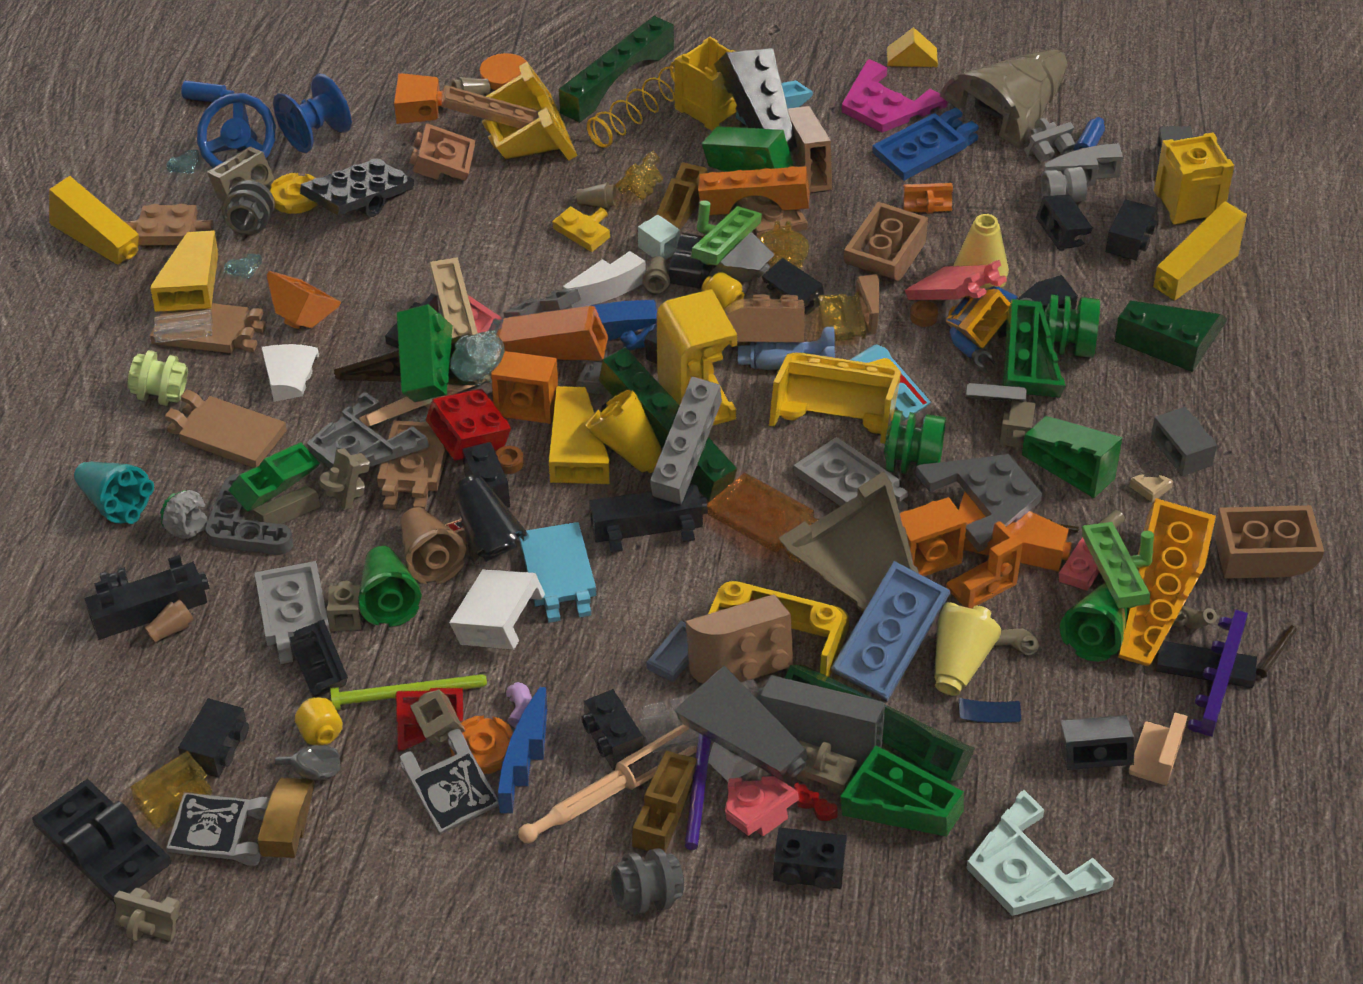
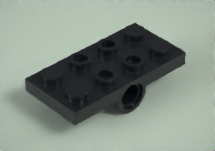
(358, 188)
(102, 839)

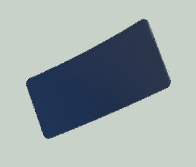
(990, 711)

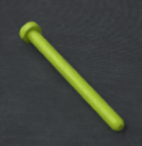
(389, 692)

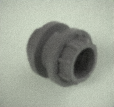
(248, 207)
(641, 882)

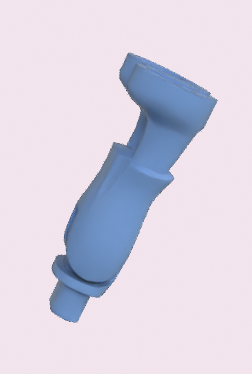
(772, 354)

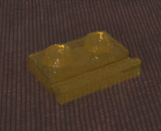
(844, 314)

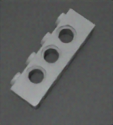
(686, 440)

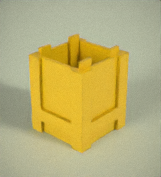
(700, 87)
(1193, 177)

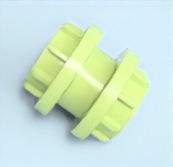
(157, 378)

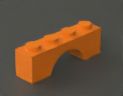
(783, 185)

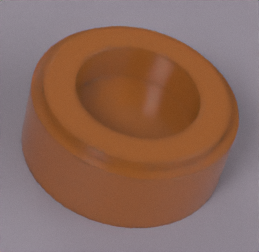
(924, 313)
(510, 458)

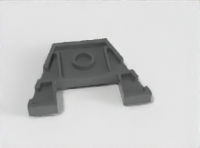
(359, 438)
(992, 483)

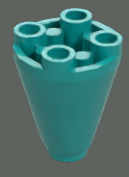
(115, 489)

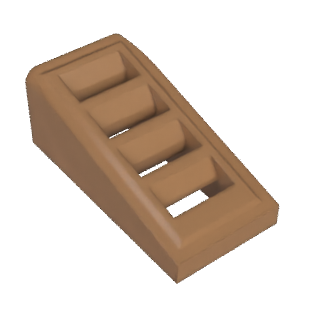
(868, 291)

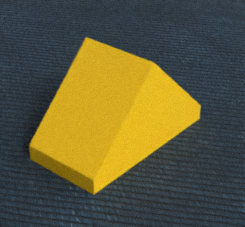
(912, 51)

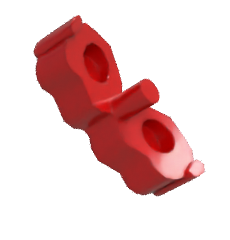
(808, 799)

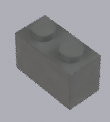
(1183, 441)

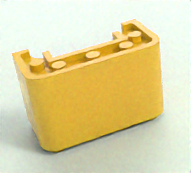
(689, 340)

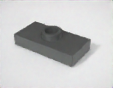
(590, 377)

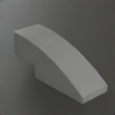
(1096, 161)

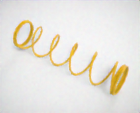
(597, 141)

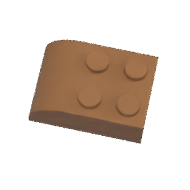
(887, 241)
(767, 319)
(1267, 541)
(743, 638)

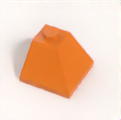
(299, 301)

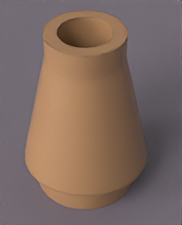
(169, 621)

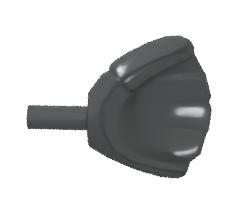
(313, 762)

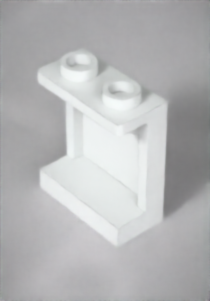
(493, 608)

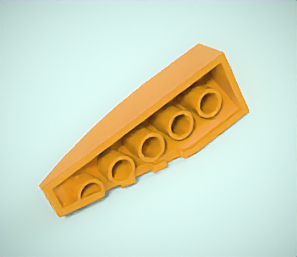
(1178, 560)

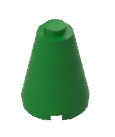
(387, 589)
(1095, 626)

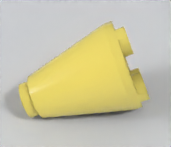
(984, 246)
(962, 645)

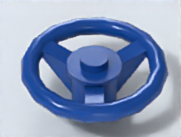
(235, 131)

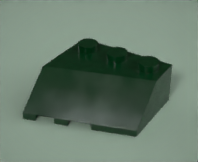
(1168, 332)

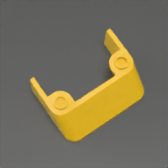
(835, 388)
(805, 616)

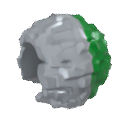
(181, 514)

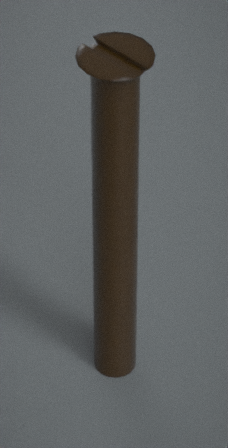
(1262, 671)

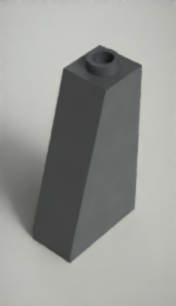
(825, 715)
(740, 723)

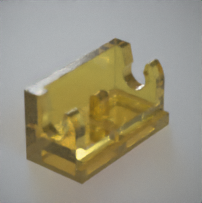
(162, 791)

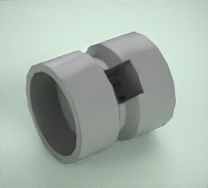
(1070, 183)

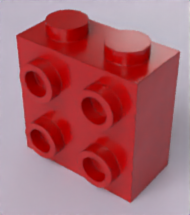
(467, 421)

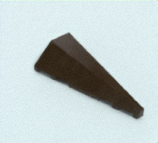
(387, 368)

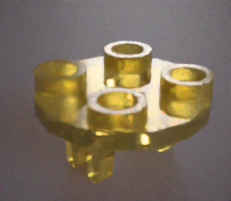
(641, 177)
(786, 244)

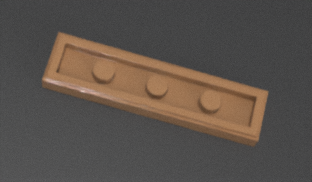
(487, 107)

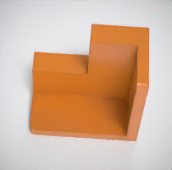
(993, 575)

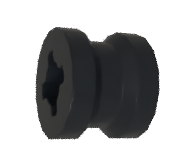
(115, 579)

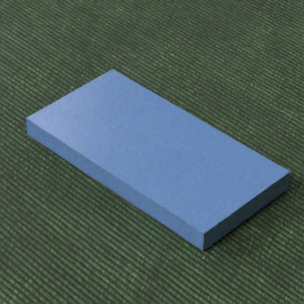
(890, 631)

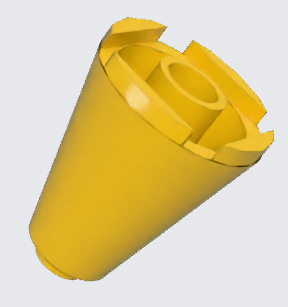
(627, 431)

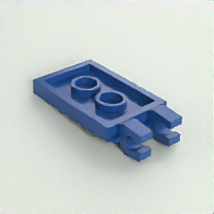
(925, 143)

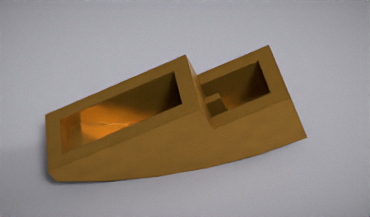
(681, 195)
(664, 802)
(285, 817)

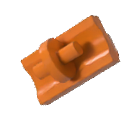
(928, 197)

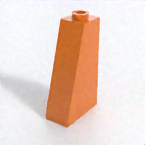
(557, 334)
(1042, 539)

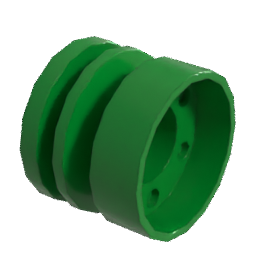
(1074, 325)
(912, 442)

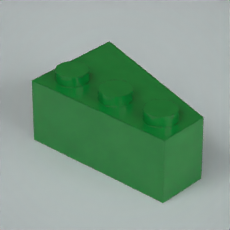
(746, 149)
(1029, 351)
(424, 352)
(1074, 453)
(901, 795)

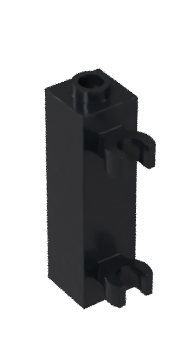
(645, 515)
(142, 600)

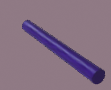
(697, 793)

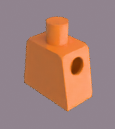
(417, 98)

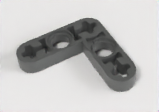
(227, 529)

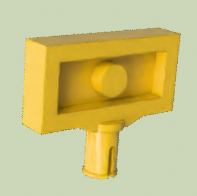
(583, 228)

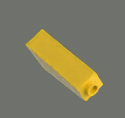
(90, 221)
(1202, 252)
(188, 275)
(574, 450)

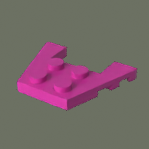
(882, 107)

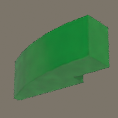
(273, 476)

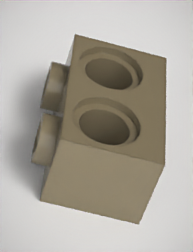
(239, 169)

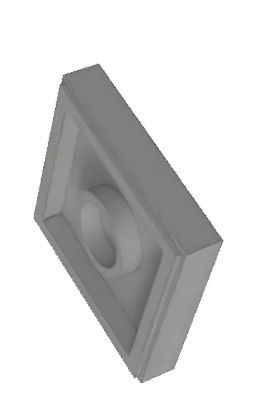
(995, 392)

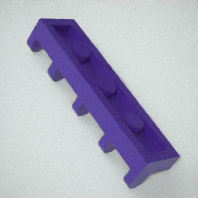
(1221, 675)

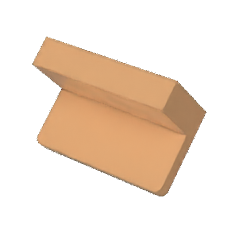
(1158, 750)

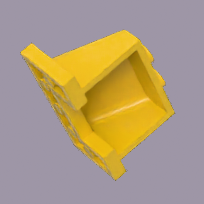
(539, 136)

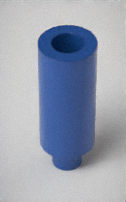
(203, 91)
(1091, 134)

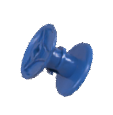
(326, 106)

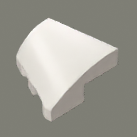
(288, 369)

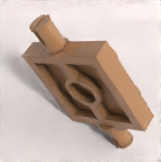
(167, 224)

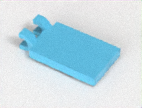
(561, 567)

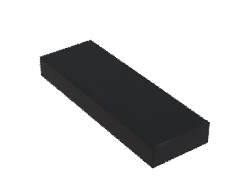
(1192, 660)

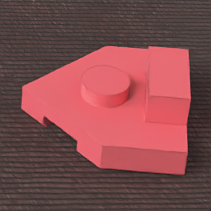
(758, 804)

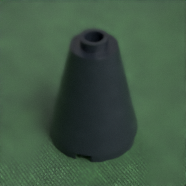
(486, 520)

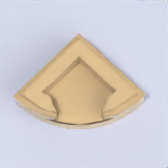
(1151, 486)

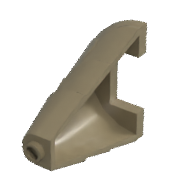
(1014, 88)
(855, 542)

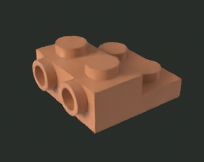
(442, 153)

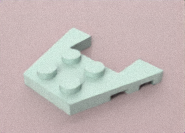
(1021, 873)

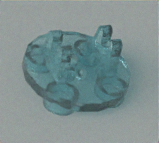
(477, 356)

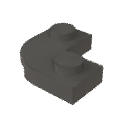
(555, 301)

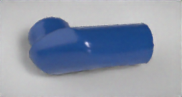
(634, 341)

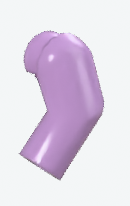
(521, 697)

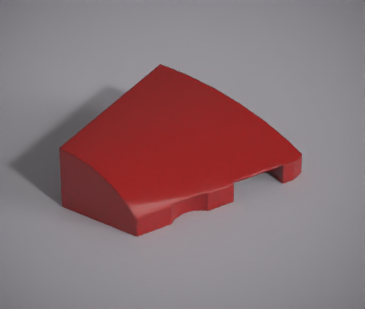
(407, 727)

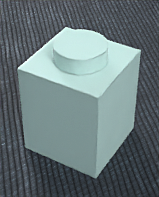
(658, 237)

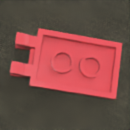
(956, 282)

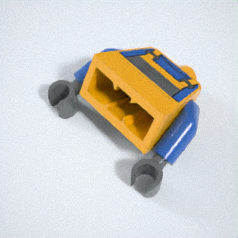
(977, 320)

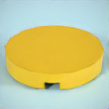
(287, 194)

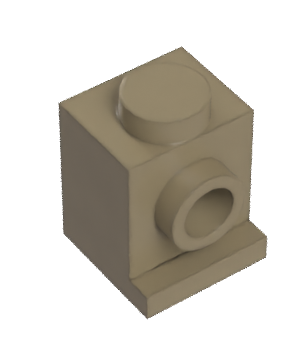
(1017, 423)
(344, 600)
(428, 714)

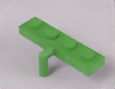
(724, 236)
(1117, 565)

